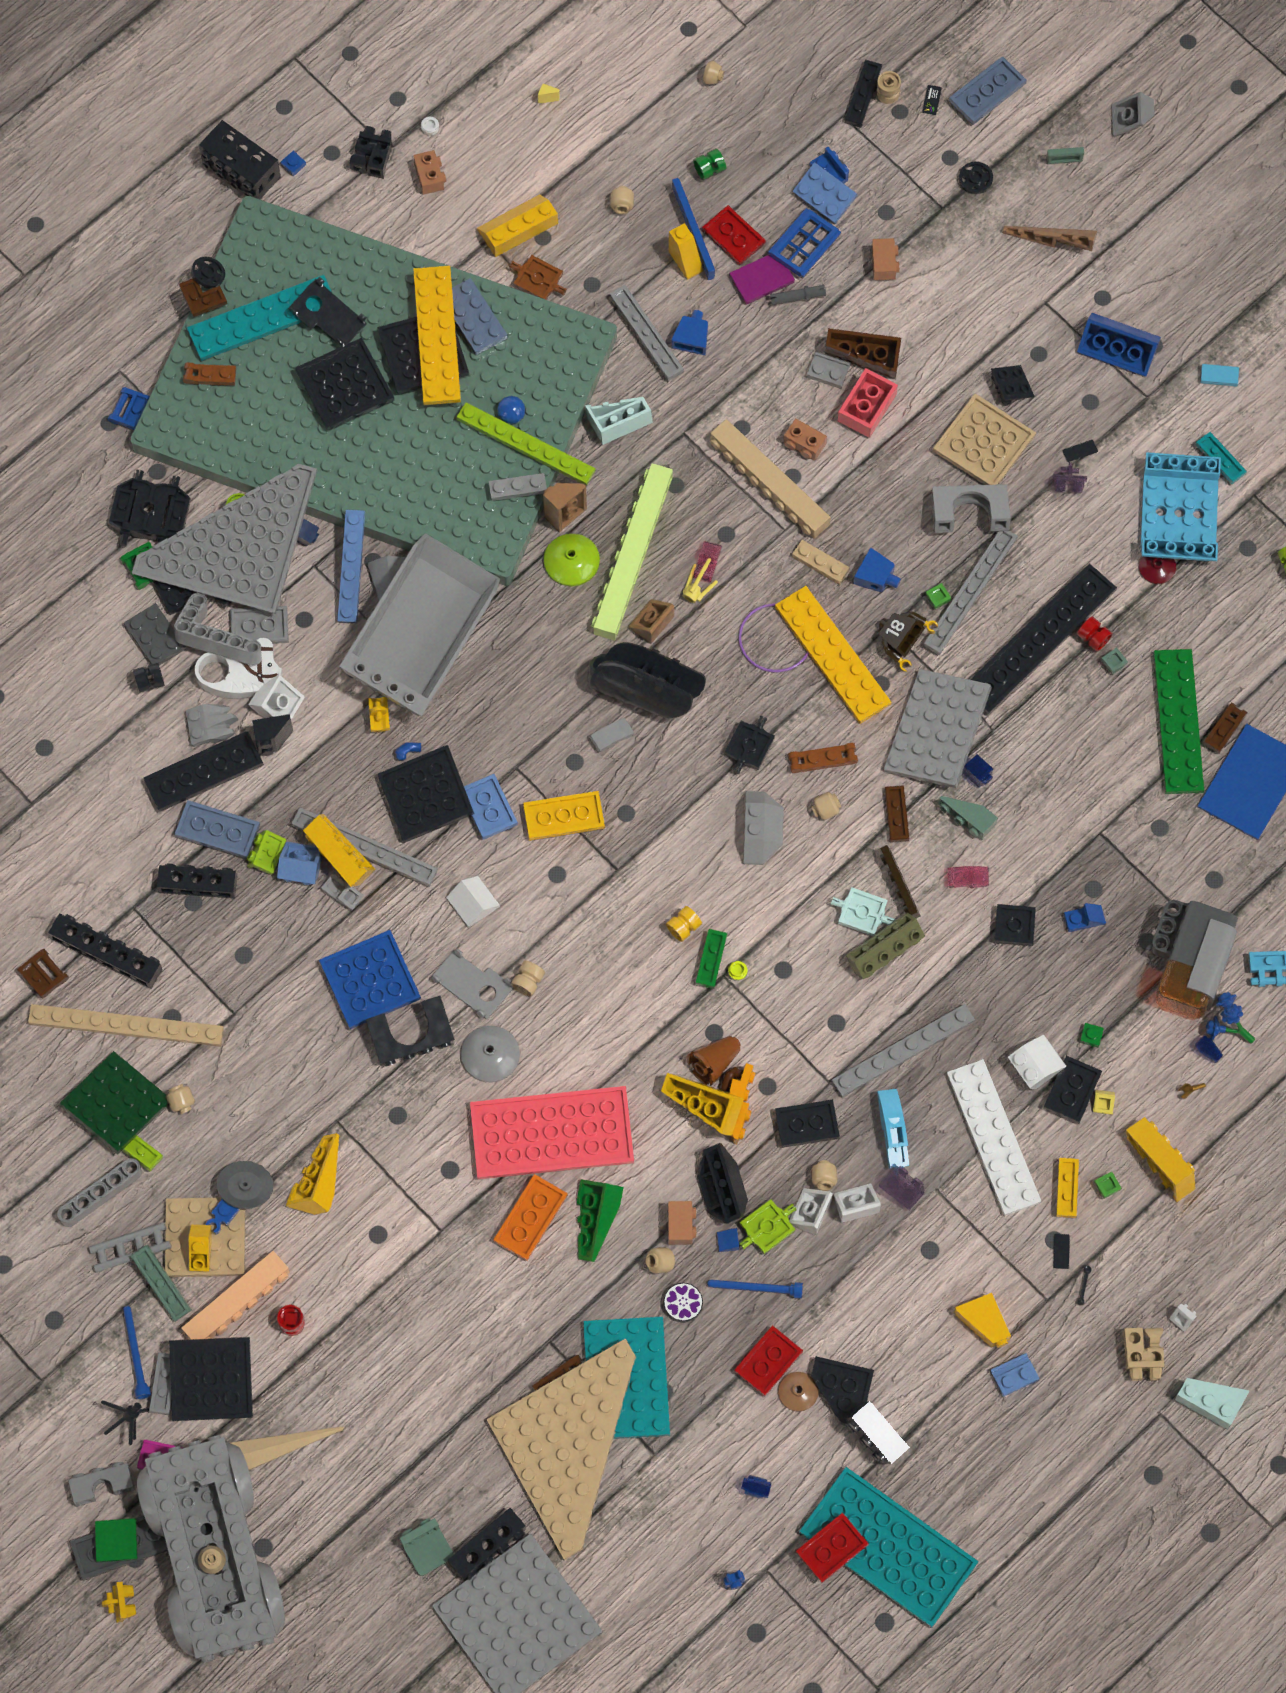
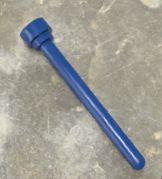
(794, 1290)
(142, 1390)

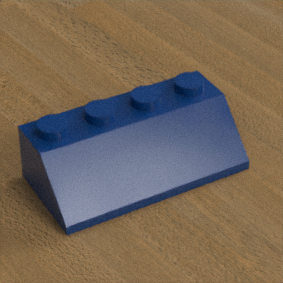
(1118, 344)

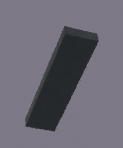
(863, 93)

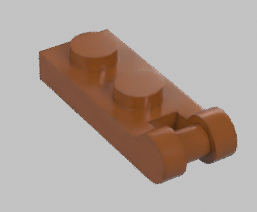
(209, 374)

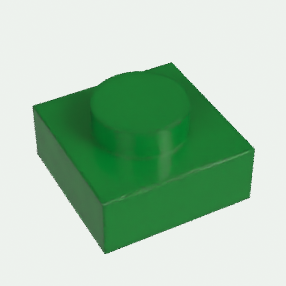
(1091, 1035)

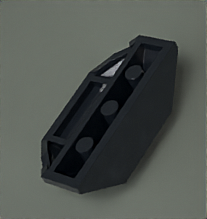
(721, 1184)

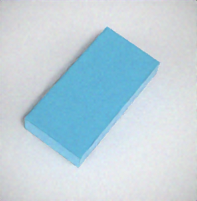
(1219, 375)

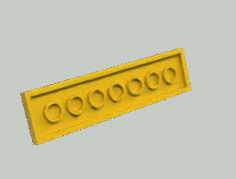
(437, 335)
(833, 654)

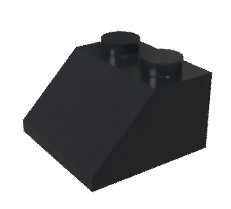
(271, 733)

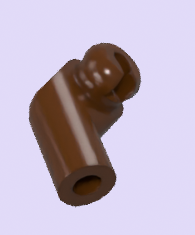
(735, 1072)

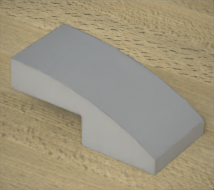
(611, 734)
(342, 892)

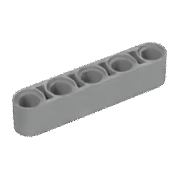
(97, 1201)

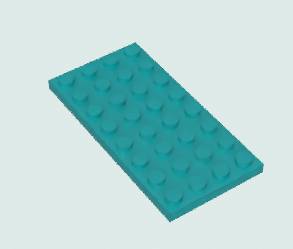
(903, 1553)

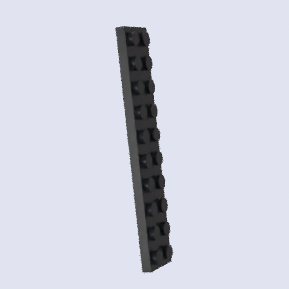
(1044, 634)

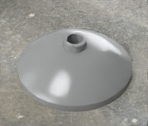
(494, 1065)

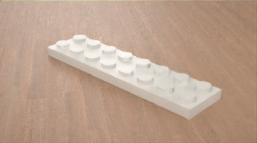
(994, 1137)

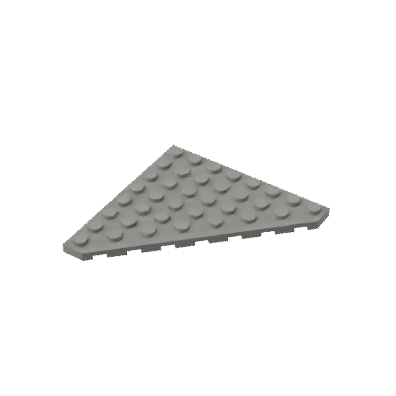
(239, 549)

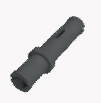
(799, 294)

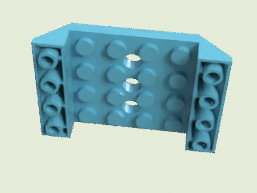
(1186, 485)

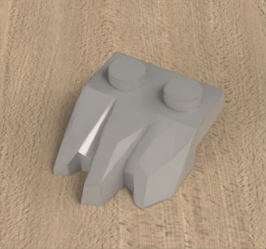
(210, 723)

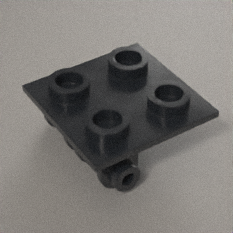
(1011, 383)

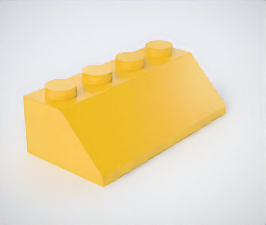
(518, 225)

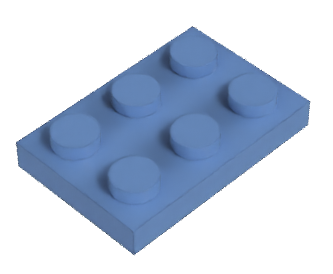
(825, 193)
(490, 807)

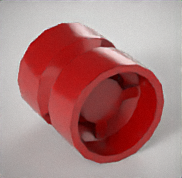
(1094, 633)
(291, 1320)

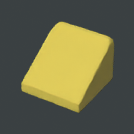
(548, 94)
(1104, 1102)

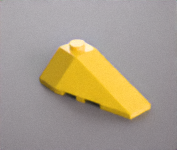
(317, 1186)

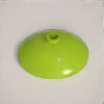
(575, 569)

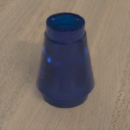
(1208, 1048)

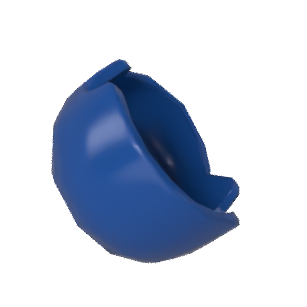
(511, 409)

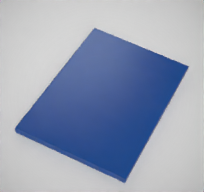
(1248, 783)

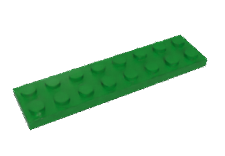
(1178, 721)

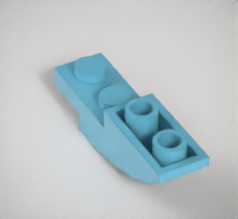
(894, 1127)

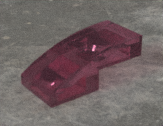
(711, 551)
(968, 876)

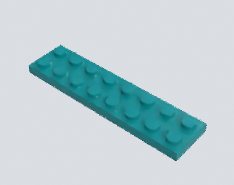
(250, 321)

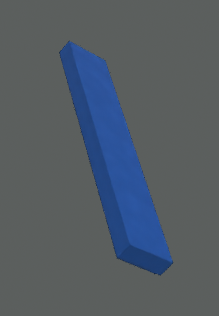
(693, 227)

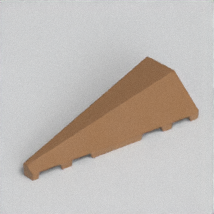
(1050, 236)

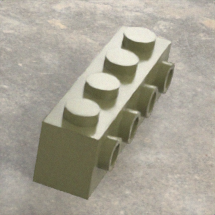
(885, 946)

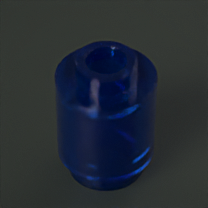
(756, 1486)

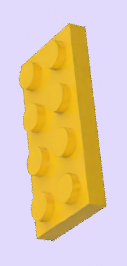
(564, 815)

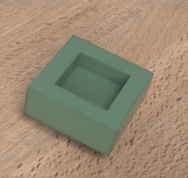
(1114, 661)

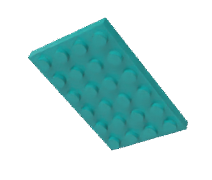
(646, 1400)

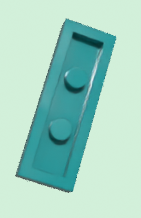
(1230, 467)

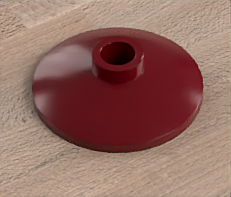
(1154, 573)

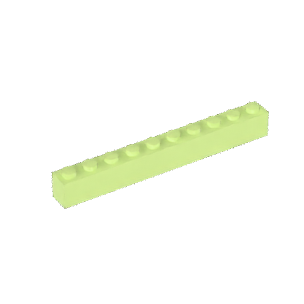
(633, 551)

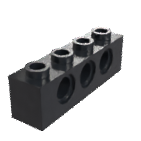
(205, 888)
(507, 1520)

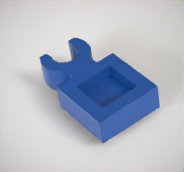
(222, 1214)
(734, 1580)

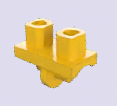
(379, 714)
(117, 1601)

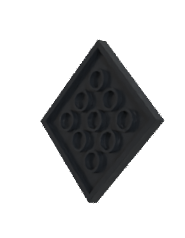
(402, 352)
(344, 384)
(425, 793)
(211, 1378)

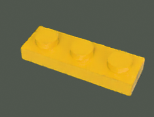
(1067, 1187)

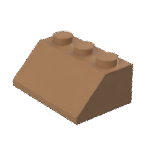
(564, 504)

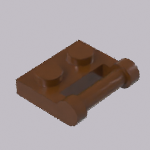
(38, 978)

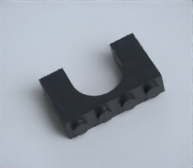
(389, 1049)

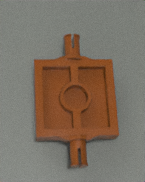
(537, 278)

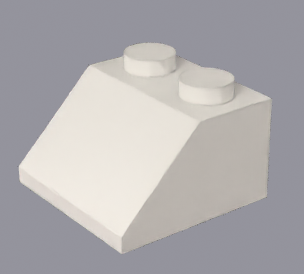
(1037, 1062)

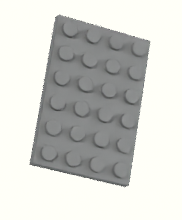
(937, 728)

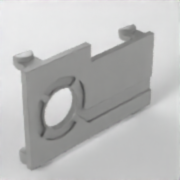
(467, 980)

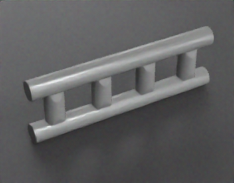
(119, 1243)

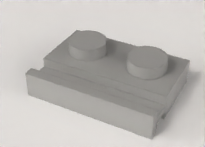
(828, 370)

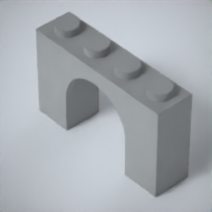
(991, 497)

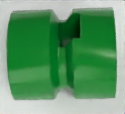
(709, 164)

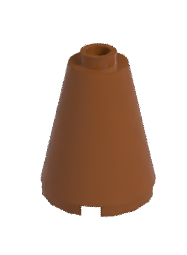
(713, 1059)

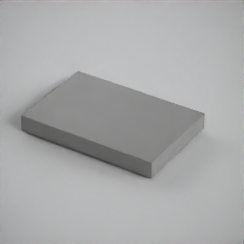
(261, 624)

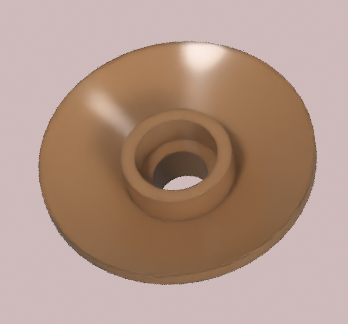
(798, 1401)

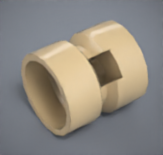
(888, 87)
(526, 981)

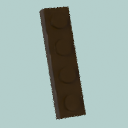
(896, 875)

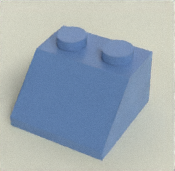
(299, 863)

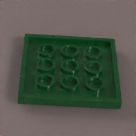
(115, 1102)

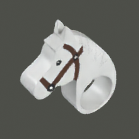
(242, 679)

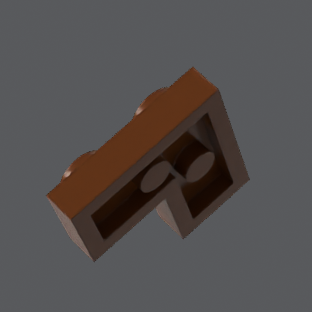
(199, 301)

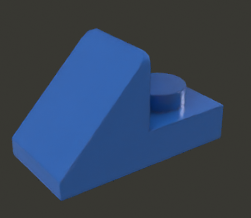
(1086, 917)

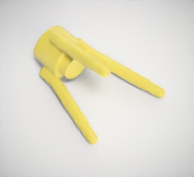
(692, 591)

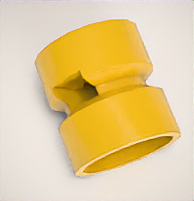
(684, 923)

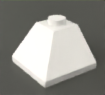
(276, 698)

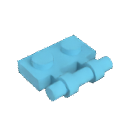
(1267, 962)

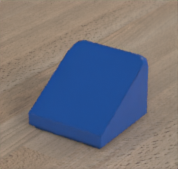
(728, 1240)

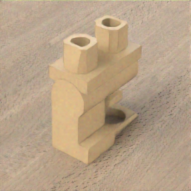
(1141, 1358)

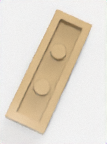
(820, 562)

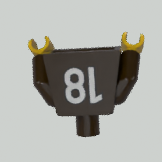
(901, 633)

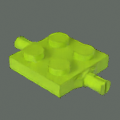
(767, 1226)

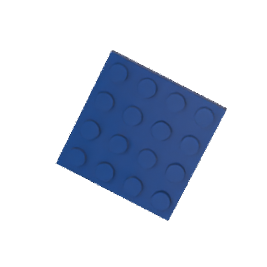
(370, 979)

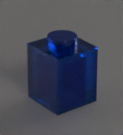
(978, 771)

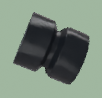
(141, 677)

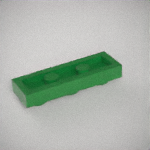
(711, 958)

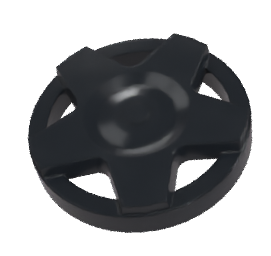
(976, 177)
(208, 273)

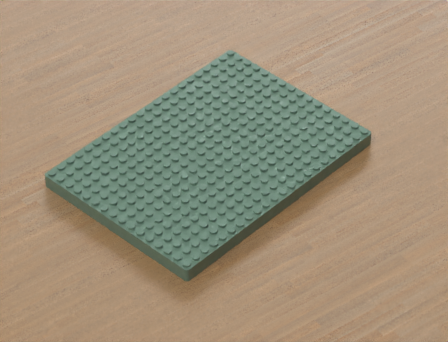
(406, 460)

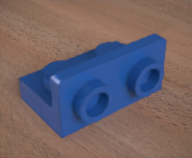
(831, 163)

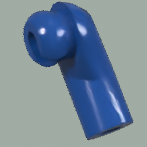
(406, 748)

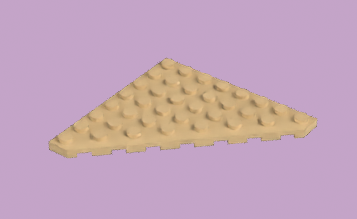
(563, 1440)

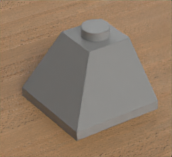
(1131, 113)

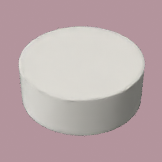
(430, 126)

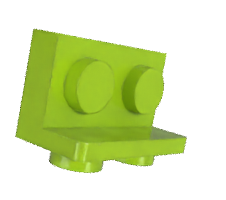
(266, 851)

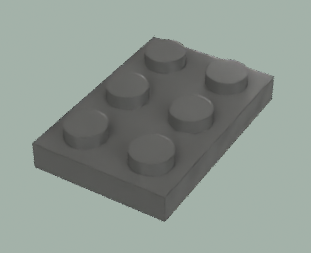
(154, 635)

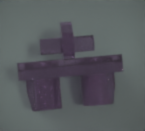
(1060, 480)

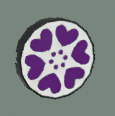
(683, 1302)

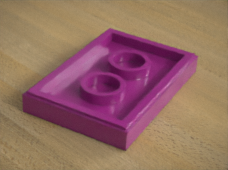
(761, 278)

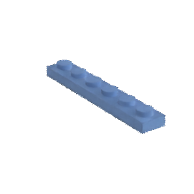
(351, 566)

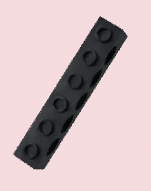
(146, 976)

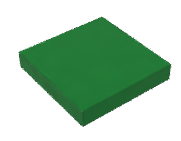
(116, 1540)

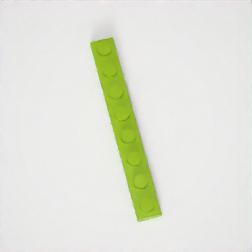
(526, 444)

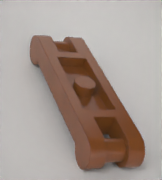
(822, 758)

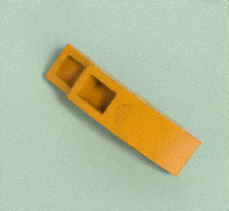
(739, 1089)

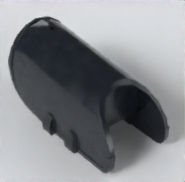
(646, 679)

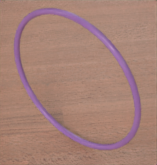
(756, 665)

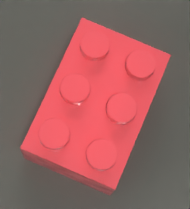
(867, 403)

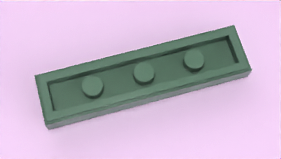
(161, 1283)

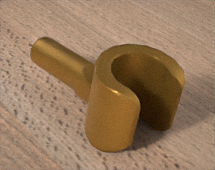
(1188, 1089)

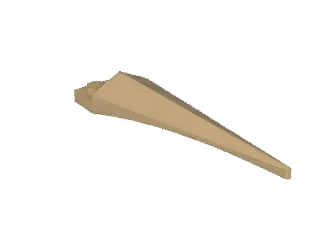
(267, 1449)

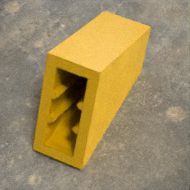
(684, 251)
(985, 1320)

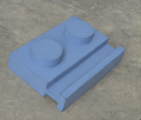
(1014, 1375)

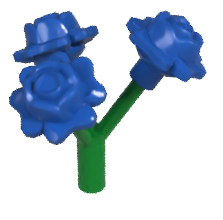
(1230, 1015)

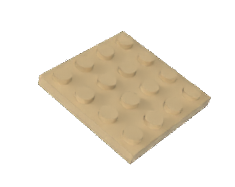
(984, 441)
(226, 1246)

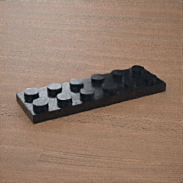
(203, 771)

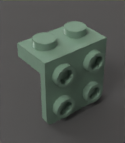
(426, 1546)

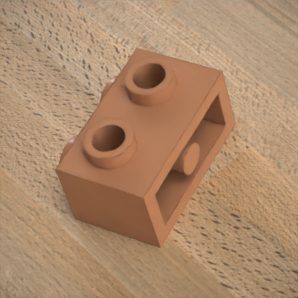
(429, 172)
(884, 259)
(805, 440)
(680, 1222)

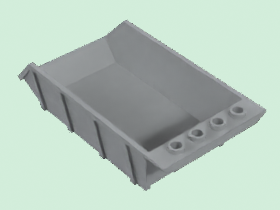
(421, 624)

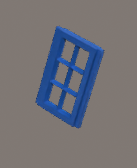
(792, 231)

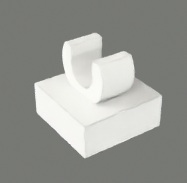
(1183, 1317)

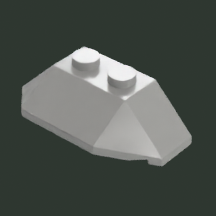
(762, 827)

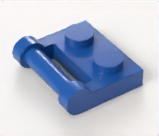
(133, 411)

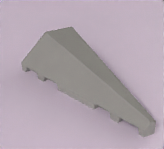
(383, 572)

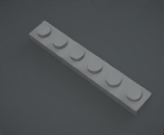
(646, 332)

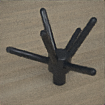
(129, 1414)

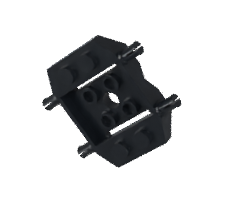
(144, 523)

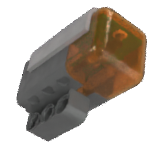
(1195, 956)

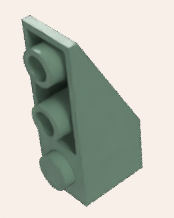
(972, 816)

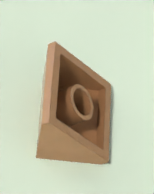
(652, 619)

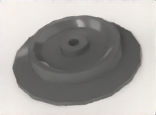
(244, 1184)

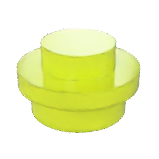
(737, 970)

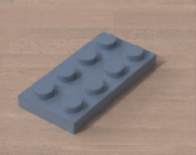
(987, 90)
(476, 318)
(217, 829)

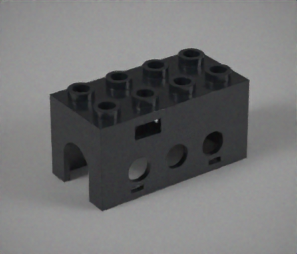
(244, 169)

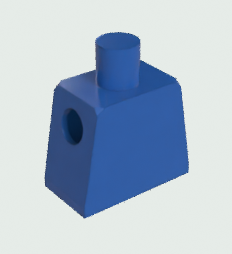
(691, 334)
(876, 572)

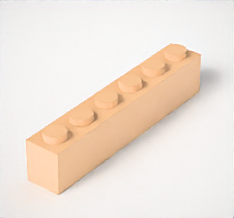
(238, 1298)

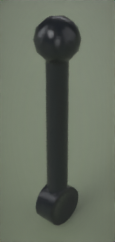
(1087, 1270)

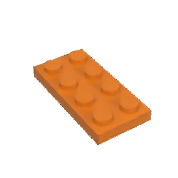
(530, 1217)

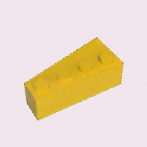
(338, 851)
(708, 1103)
(1162, 1158)

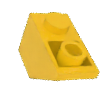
(200, 1247)

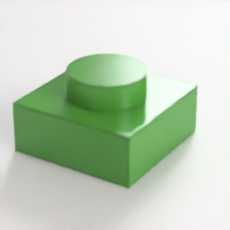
(938, 596)
(1107, 1185)

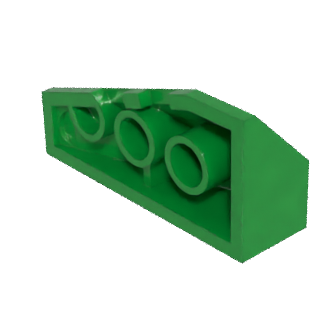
(598, 1209)

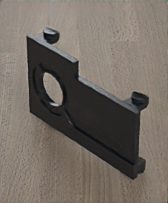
(332, 317)

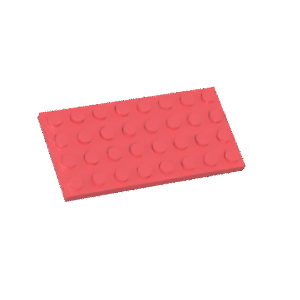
(551, 1132)

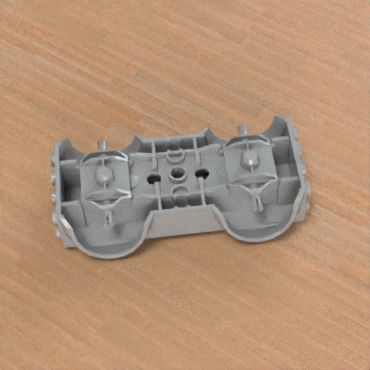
(177, 1497)

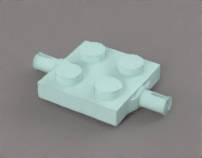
(862, 911)

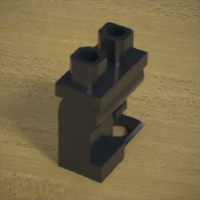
(374, 146)

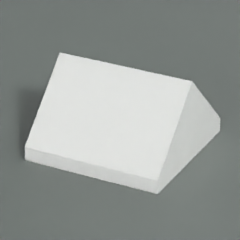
(472, 900)
(857, 1203)
(811, 1210)

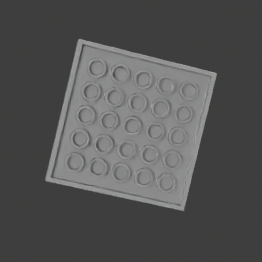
(517, 1618)

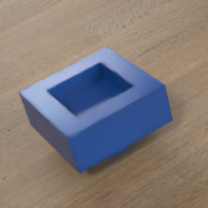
(293, 163)

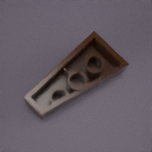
(867, 350)

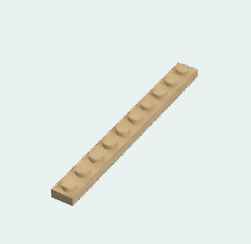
(126, 1025)

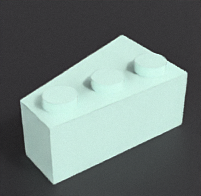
(619, 418)
(1212, 1400)

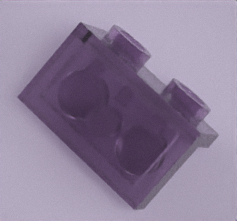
(902, 1186)

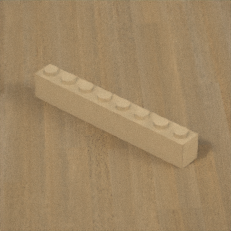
(770, 479)

